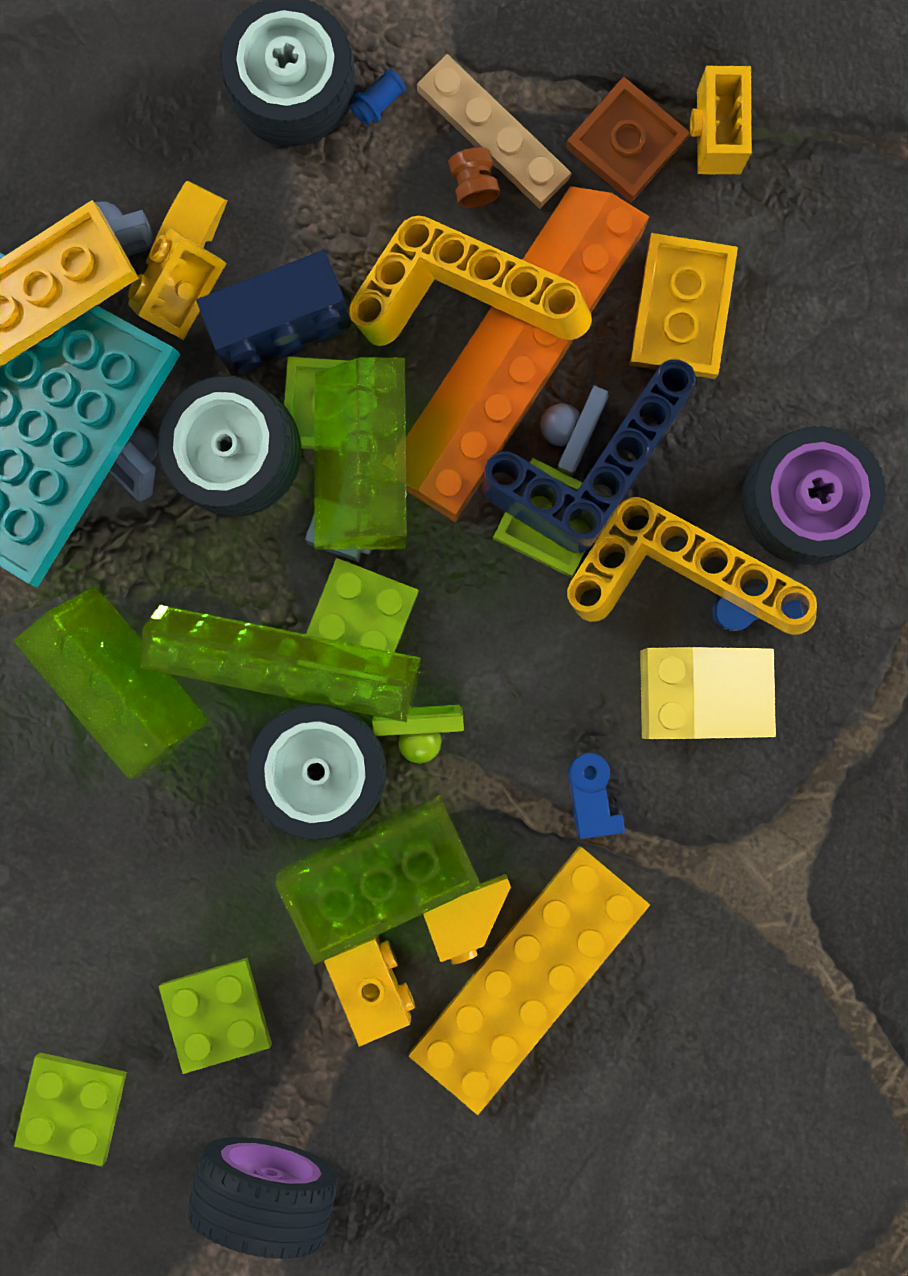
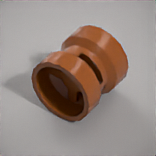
(474, 177)

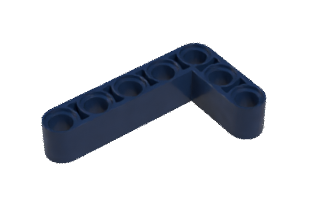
(609, 469)

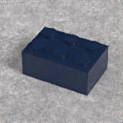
(275, 313)

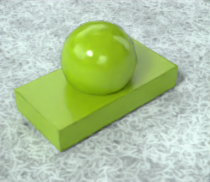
(420, 736)

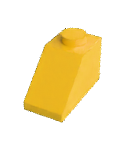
(467, 921)

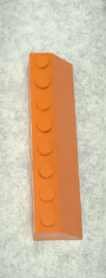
(511, 359)

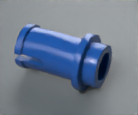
(377, 97)

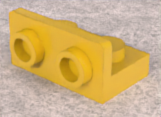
(173, 282)

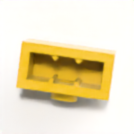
(723, 120)
(370, 990)

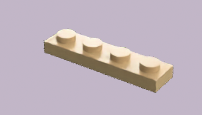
(491, 126)

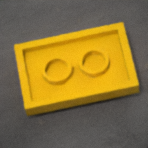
(683, 304)

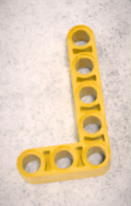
(427, 252)
(688, 562)

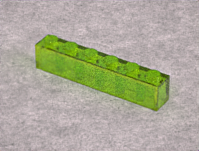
(280, 662)

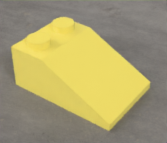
(707, 693)

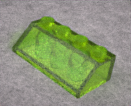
(360, 455)
(96, 670)
(376, 879)

